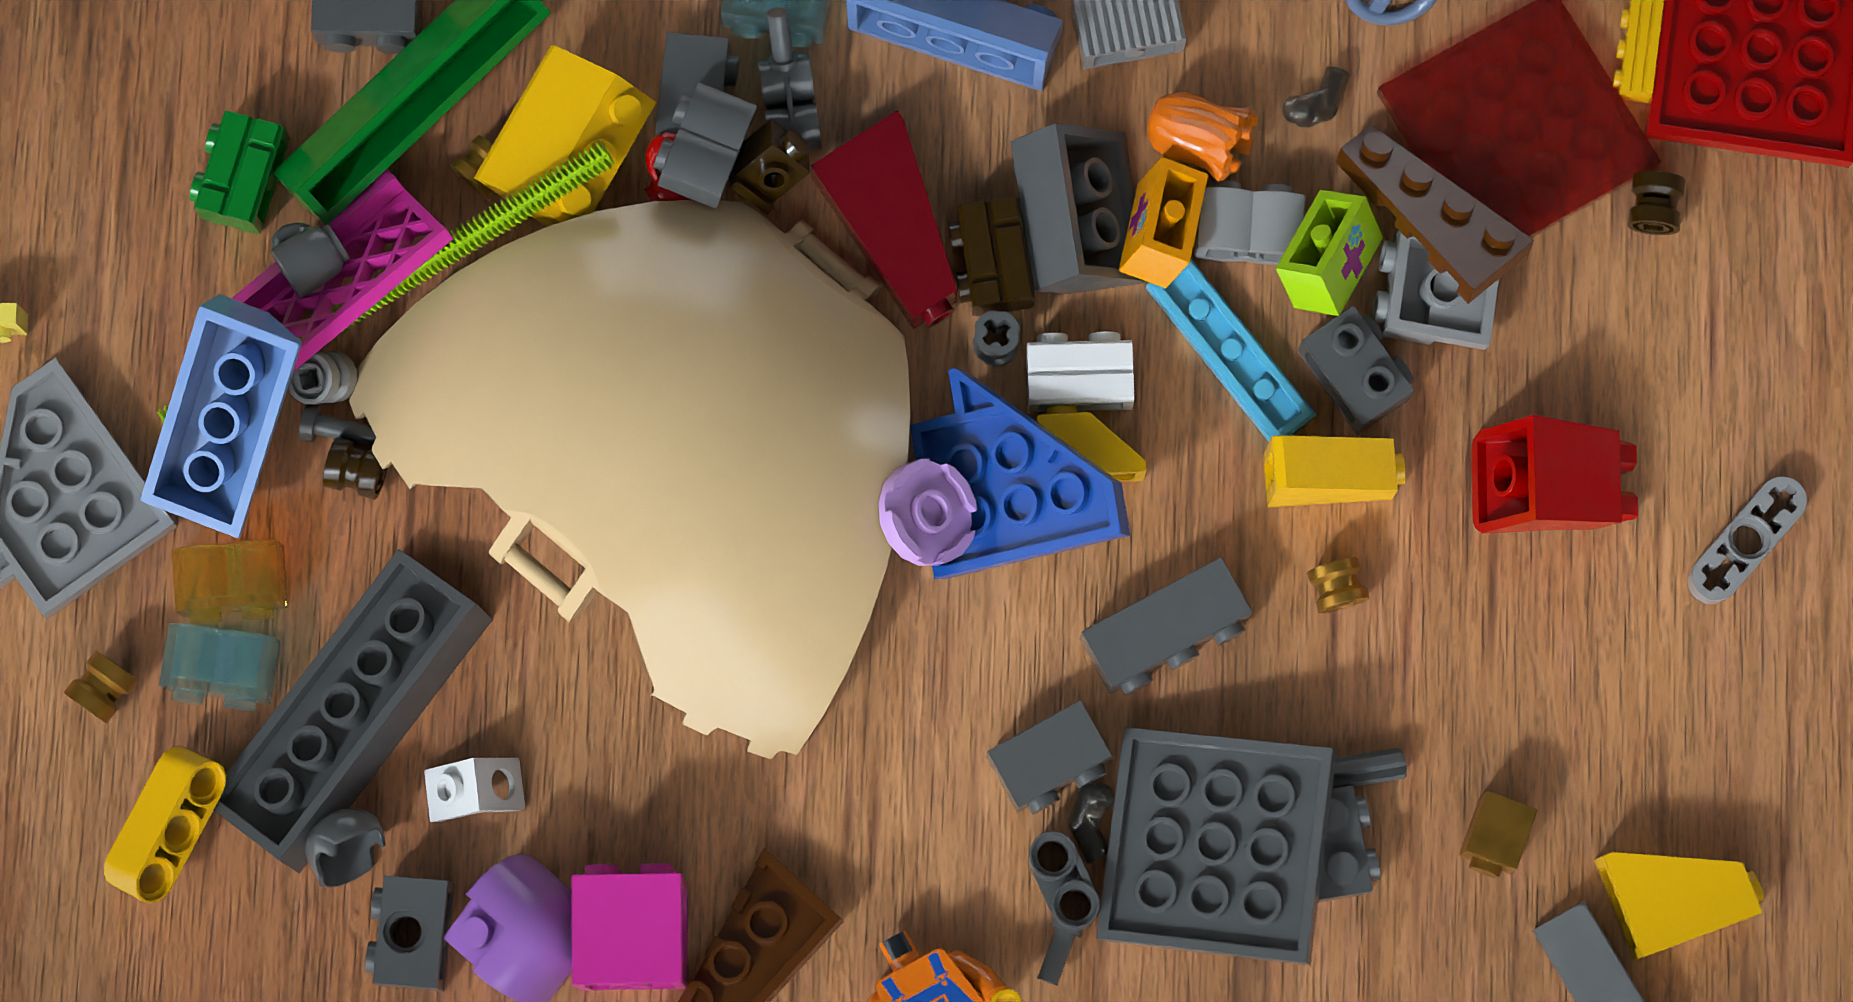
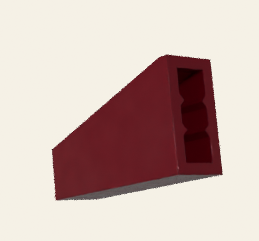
(887, 212)

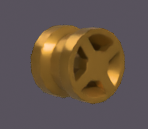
(468, 166)
(1338, 585)

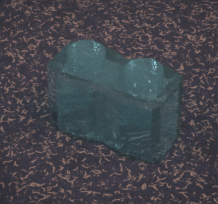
(219, 664)

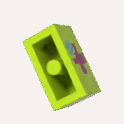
(1329, 252)

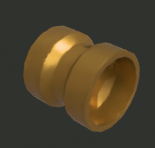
(101, 686)

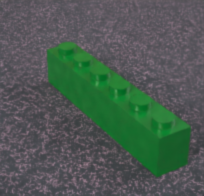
(404, 101)

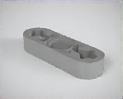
(1760, 503)

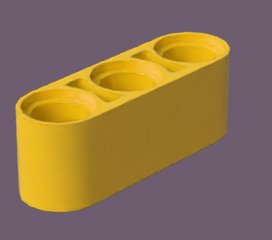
(165, 824)

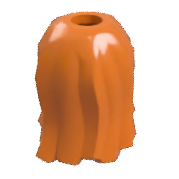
(1201, 132)

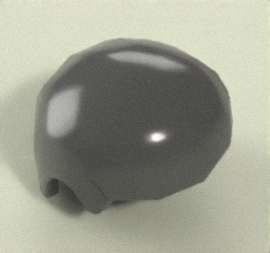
(342, 846)

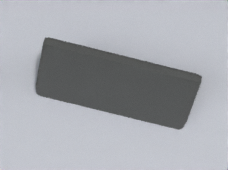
(1585, 958)

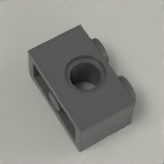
(425, 962)

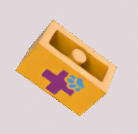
(1163, 222)

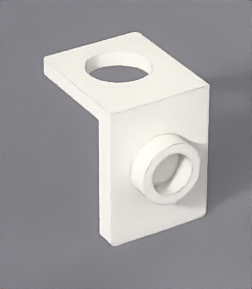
(467, 788)

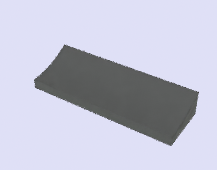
(350, 707)

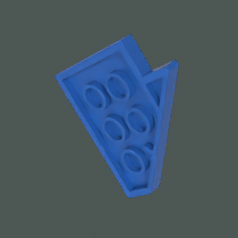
(1027, 483)

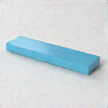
(1233, 353)

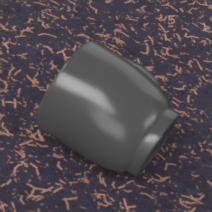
(308, 255)

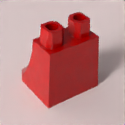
(1550, 476)

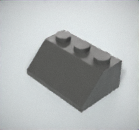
(1074, 206)

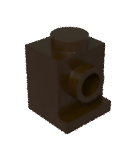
(769, 165)

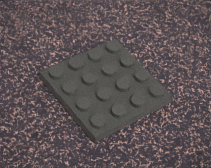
(1217, 845)

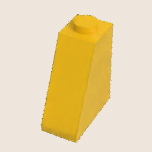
(1330, 470)
(1675, 898)

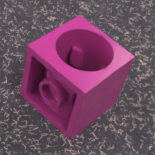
(629, 928)

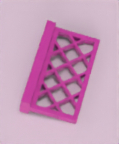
(375, 218)

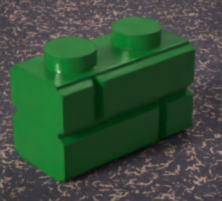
(239, 171)

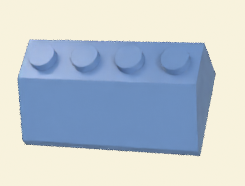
(973, 33)
(222, 415)

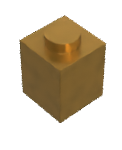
(1497, 834)

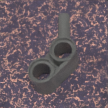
(788, 83)
(1053, 887)

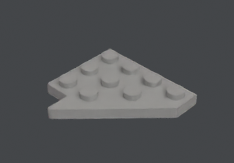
(66, 494)

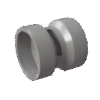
(334, 377)

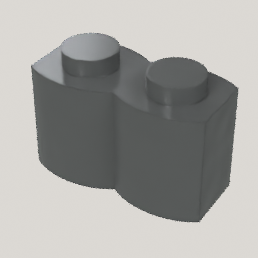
(705, 145)

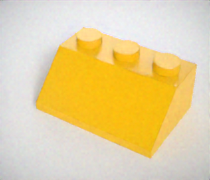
(557, 116)

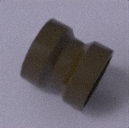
(1656, 202)
(353, 468)

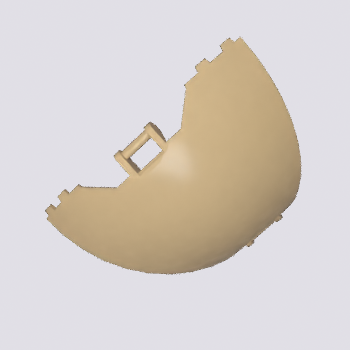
(681, 425)

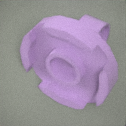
(927, 512)

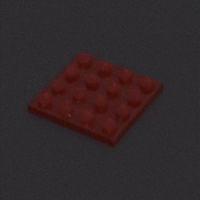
(1522, 118)

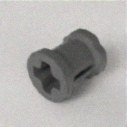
(997, 322)

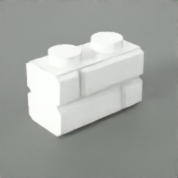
(1080, 373)

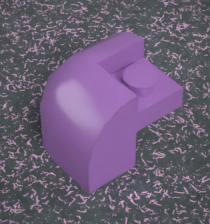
(517, 929)

